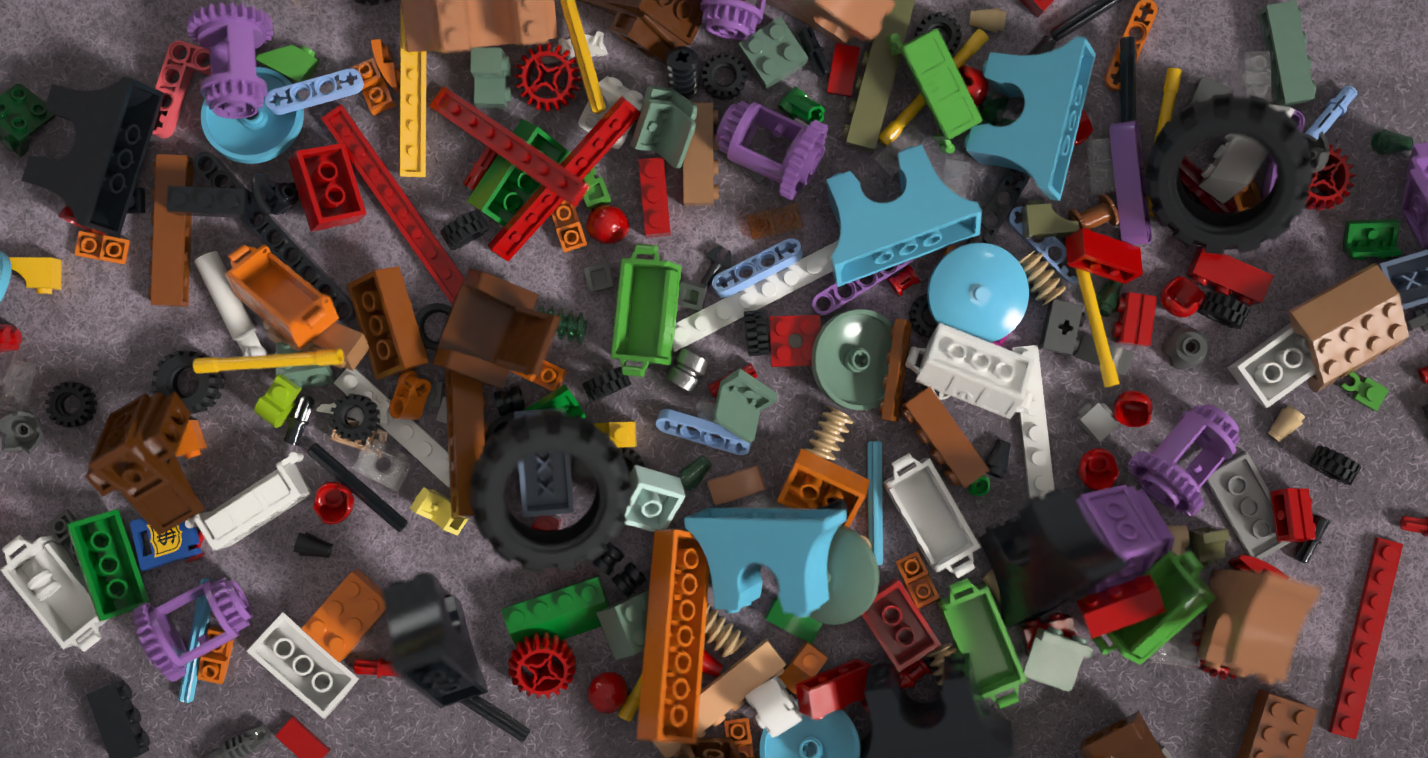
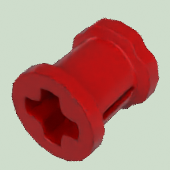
(903, 280)

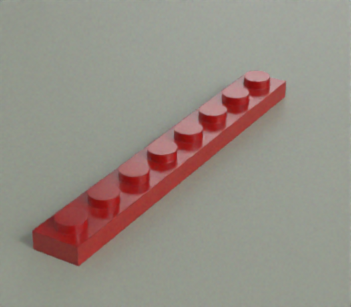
(510, 146)
(579, 163)
(1365, 638)

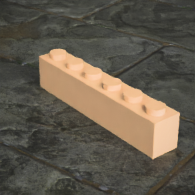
(730, 689)

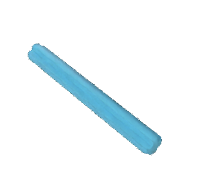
(875, 499)
(199, 628)

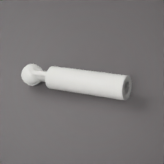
(229, 306)

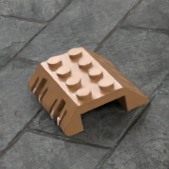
(1350, 325)

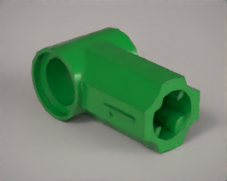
(800, 106)

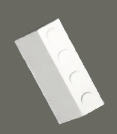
(1234, 164)
(1274, 366)
(303, 665)

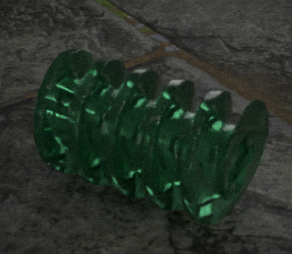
(568, 324)

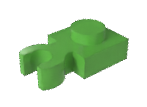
(597, 193)
(1366, 392)

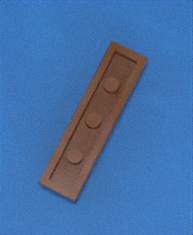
(896, 359)

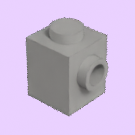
(1096, 420)

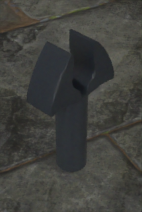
(714, 267)

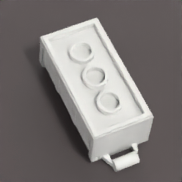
(974, 371)
(254, 505)
(931, 515)
(68, 611)

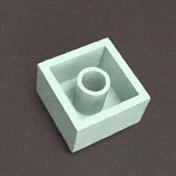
(653, 499)

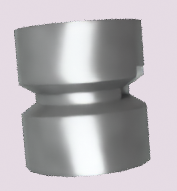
(688, 370)

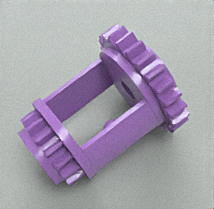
(732, 17)
(231, 37)
(801, 159)
(1169, 482)
(161, 639)

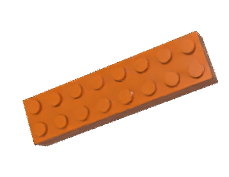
(674, 639)

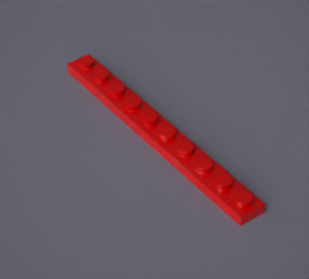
(395, 201)

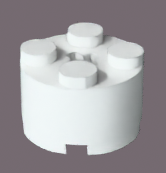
(774, 706)

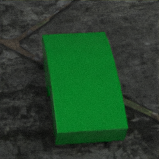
(802, 627)

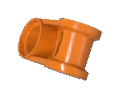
(411, 398)

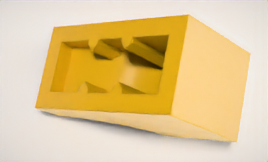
(39, 273)
(621, 433)

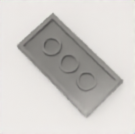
(1246, 505)

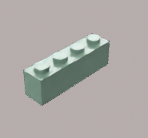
(1288, 53)

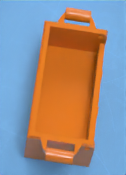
(279, 295)

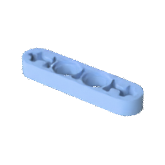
(313, 87)
(1043, 247)
(759, 271)
(668, 423)

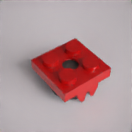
(792, 339)

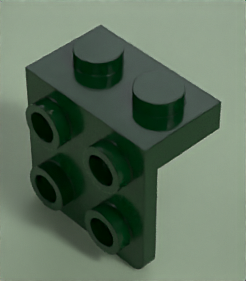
(20, 117)

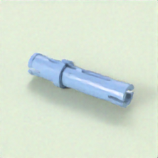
(1331, 113)

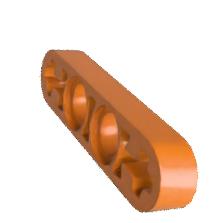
(1135, 14)

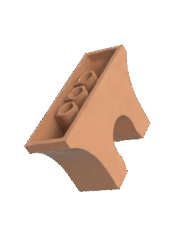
(839, 18)
(476, 23)
(1254, 622)

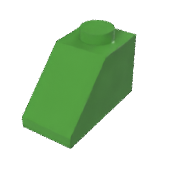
(291, 62)

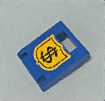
(165, 548)

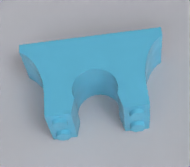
(1046, 131)
(895, 232)
(785, 540)

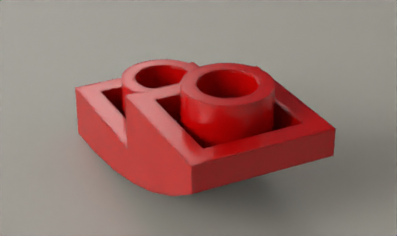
(1249, 563)

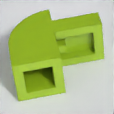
(278, 402)

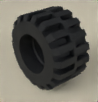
(168, 376)

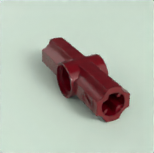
(1191, 179)

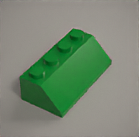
(505, 186)
(108, 564)
(560, 611)

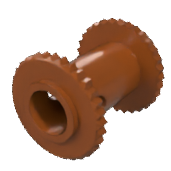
(1096, 215)

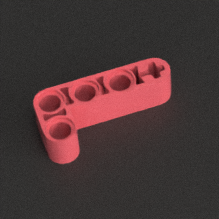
(178, 90)

